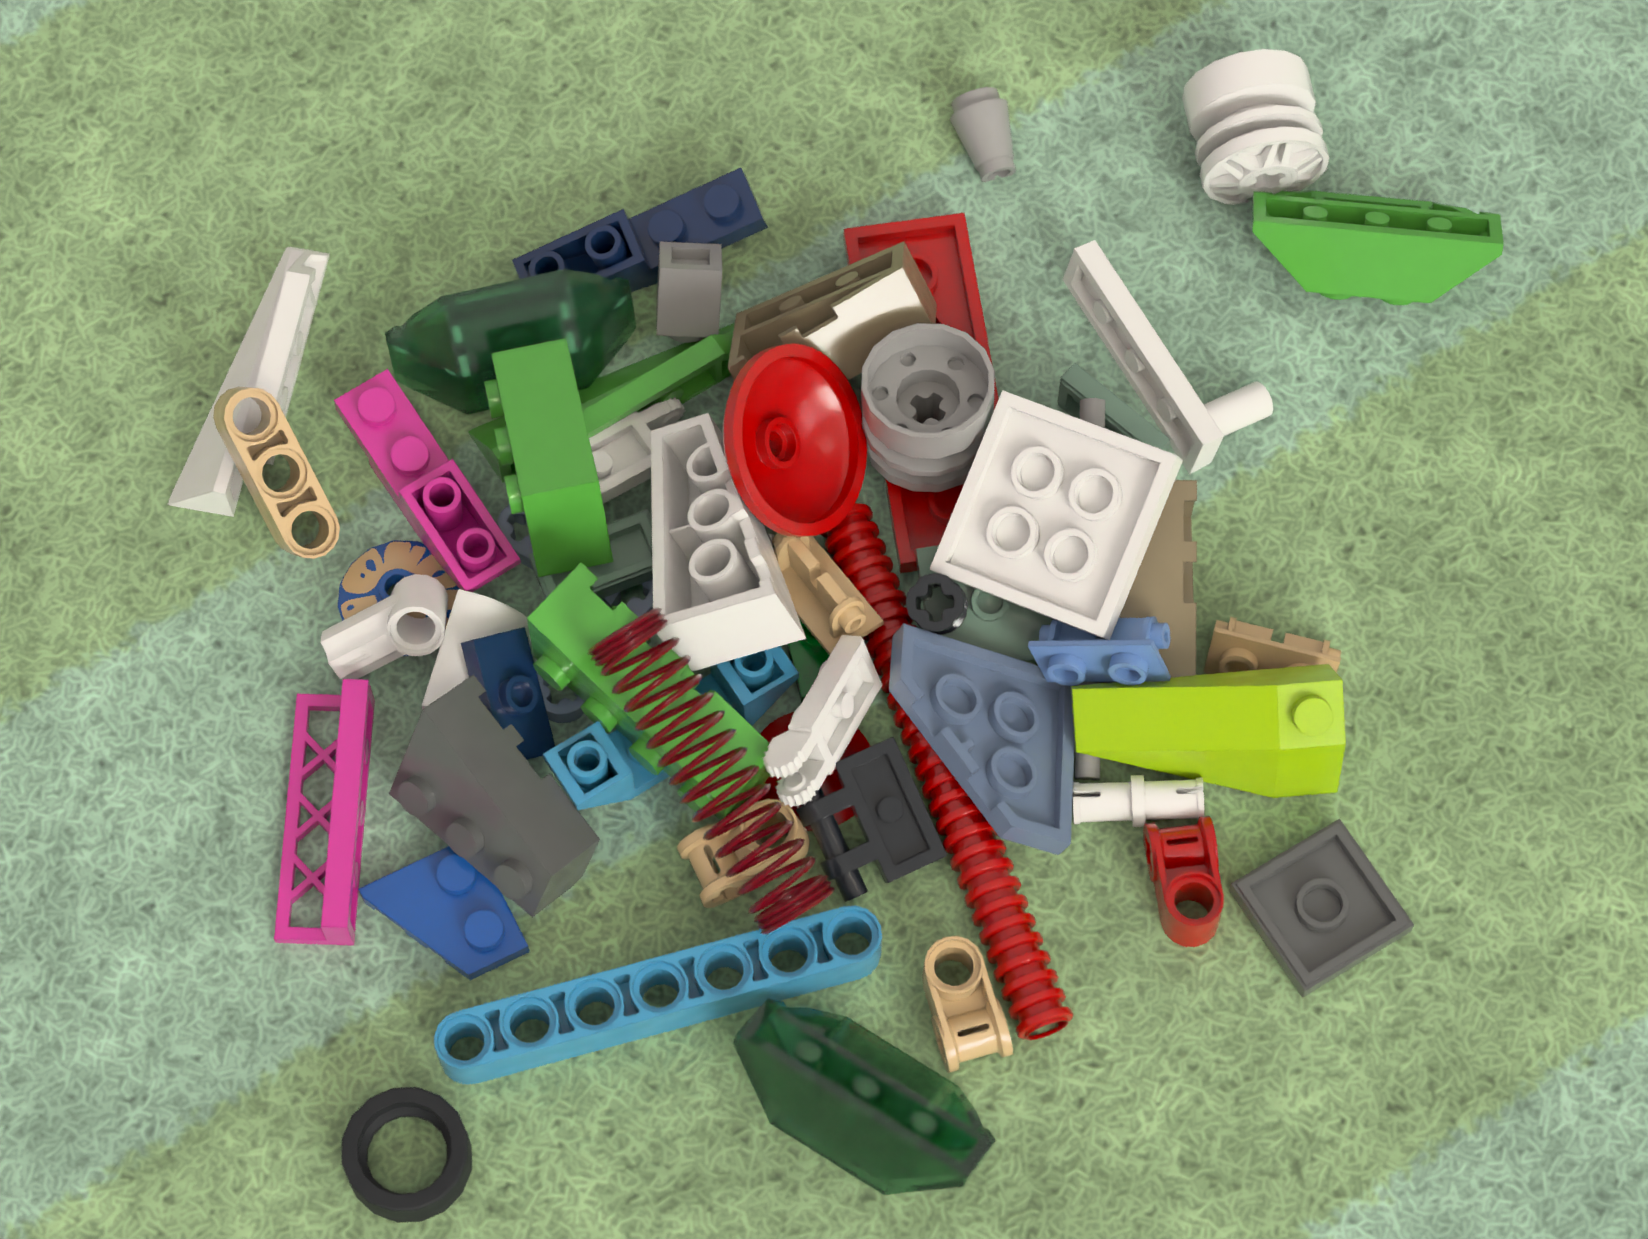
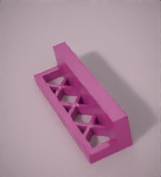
(346, 819)

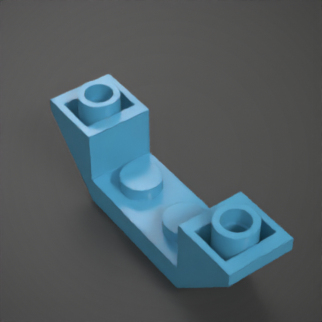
(601, 770)

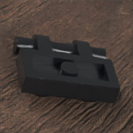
(888, 813)

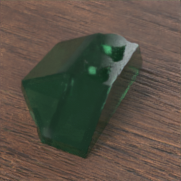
(450, 341)
(860, 1100)

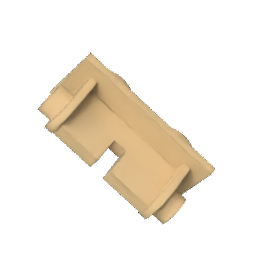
(822, 592)
(1249, 647)

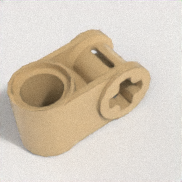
(700, 853)
(964, 1016)

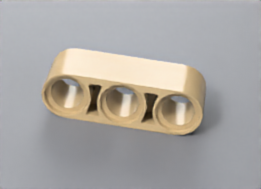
(302, 489)

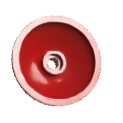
(795, 440)

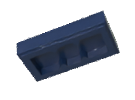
(512, 687)

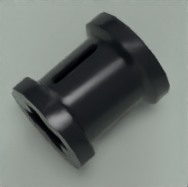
(923, 590)

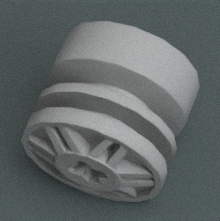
(926, 405)

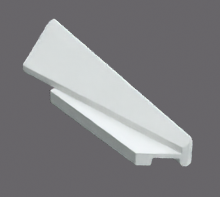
(265, 361)

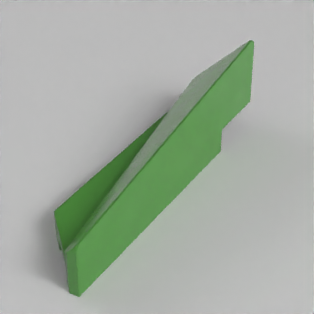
(612, 397)

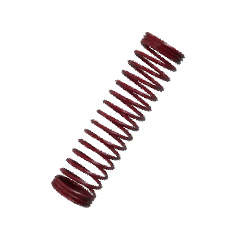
(789, 902)

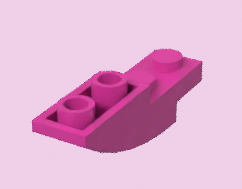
(426, 483)

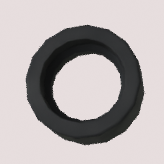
(386, 1108)

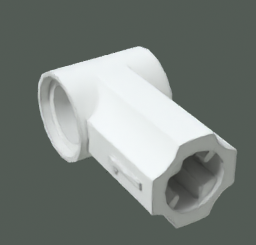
(386, 631)

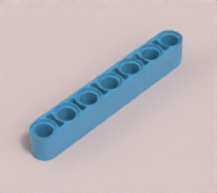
(626, 985)

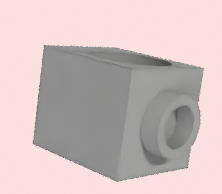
(688, 290)

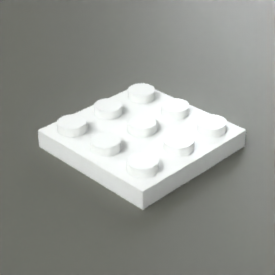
(1056, 514)

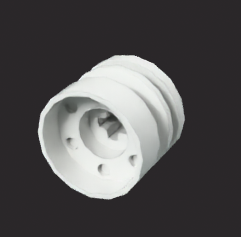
(1255, 125)

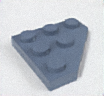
(995, 731)

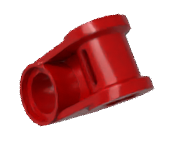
(1185, 868)

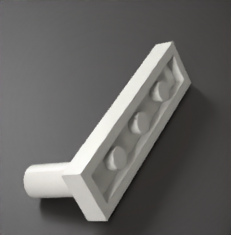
(1177, 410)

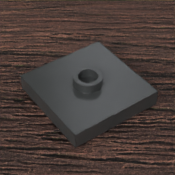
(1321, 907)

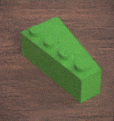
(576, 620)

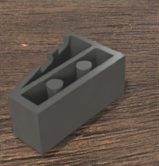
(490, 803)

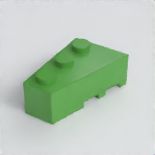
(551, 456)

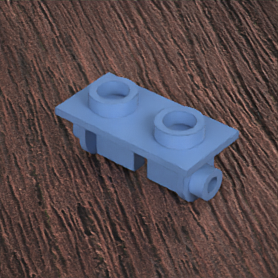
(1129, 657)

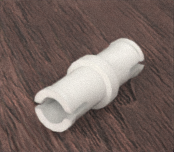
(1138, 800)

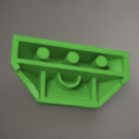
(1374, 243)

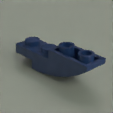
(629, 247)

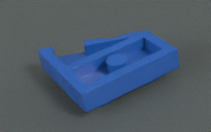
(450, 911)

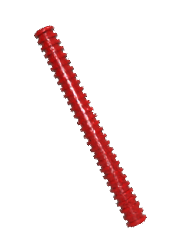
(967, 832)

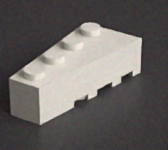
(711, 553)

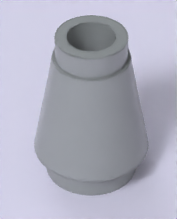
(985, 131)

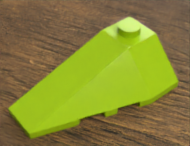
(1237, 730)

